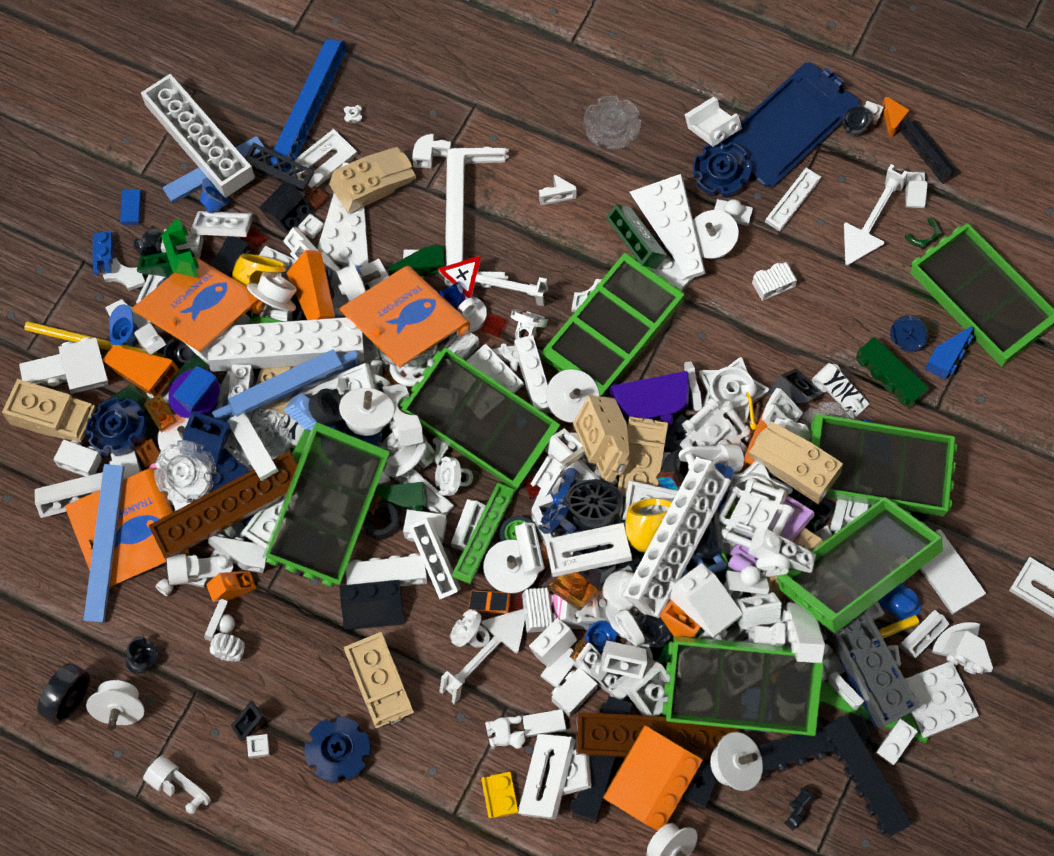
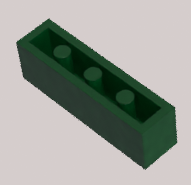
(636, 236)
(891, 373)

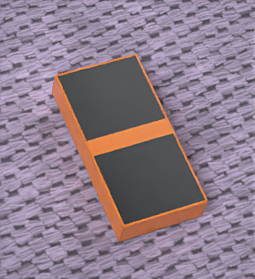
(489, 602)

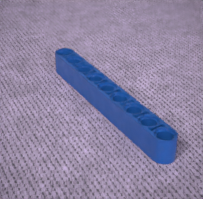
(309, 101)

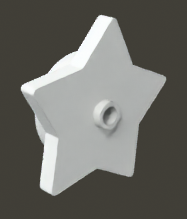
(727, 379)
(761, 474)

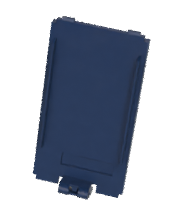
(792, 122)

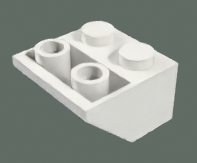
(968, 651)

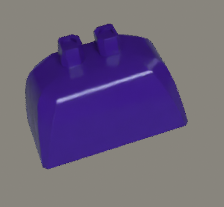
(653, 397)

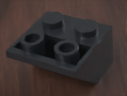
(286, 207)

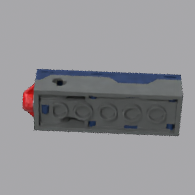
(872, 670)

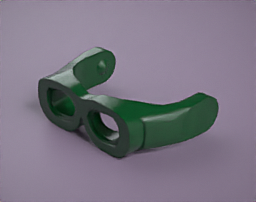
(922, 244)

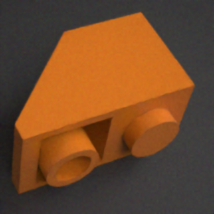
(230, 585)

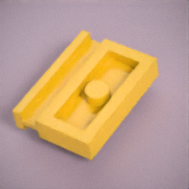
(499, 795)

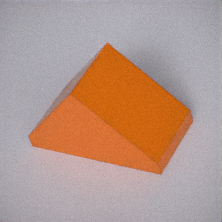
(894, 115)
(678, 621)

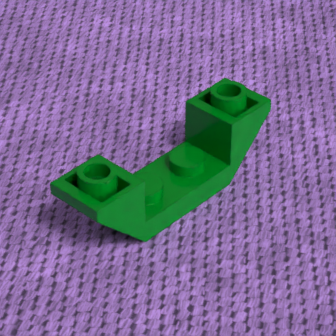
(180, 263)

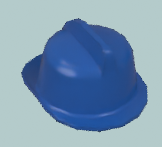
(211, 197)
(122, 326)
(901, 602)

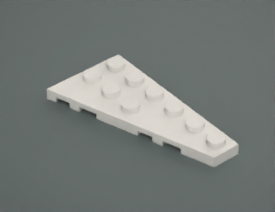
(670, 215)
(344, 235)

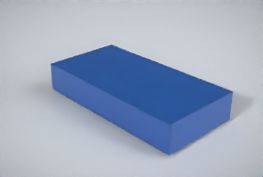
(130, 207)

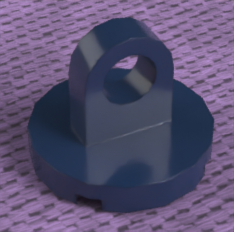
(909, 333)
(555, 517)

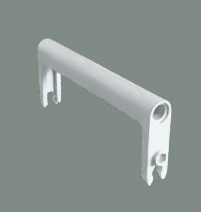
(455, 200)

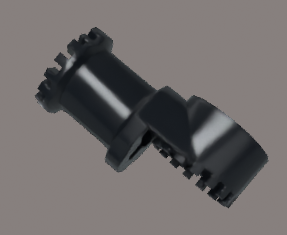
(821, 517)
(799, 805)

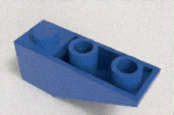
(946, 354)

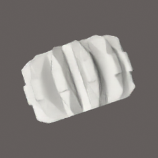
(227, 647)

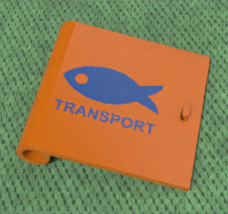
(198, 307)
(405, 316)
(134, 543)

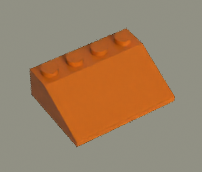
(652, 778)

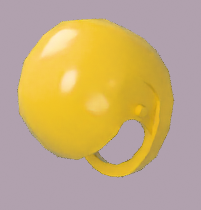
(250, 268)
(642, 528)

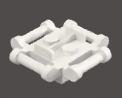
(711, 428)
(753, 512)

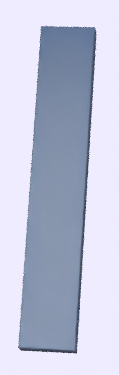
(193, 181)
(285, 382)

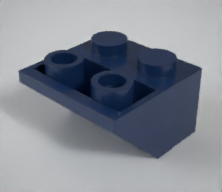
(209, 432)

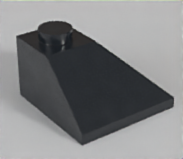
(796, 387)

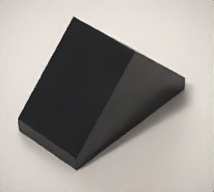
(248, 721)

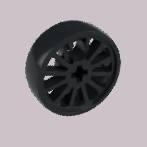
(593, 499)
(63, 693)

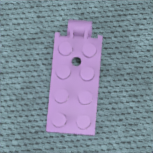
(793, 526)

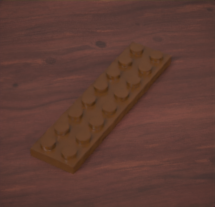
(222, 508)
(615, 734)

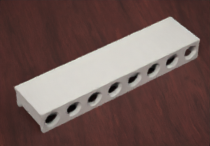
(677, 538)

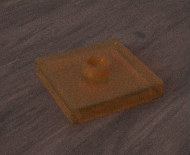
(574, 590)

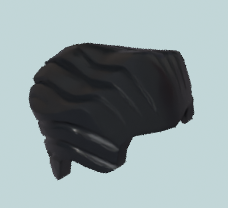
(857, 121)
(149, 243)
(178, 352)
(654, 631)
(141, 655)

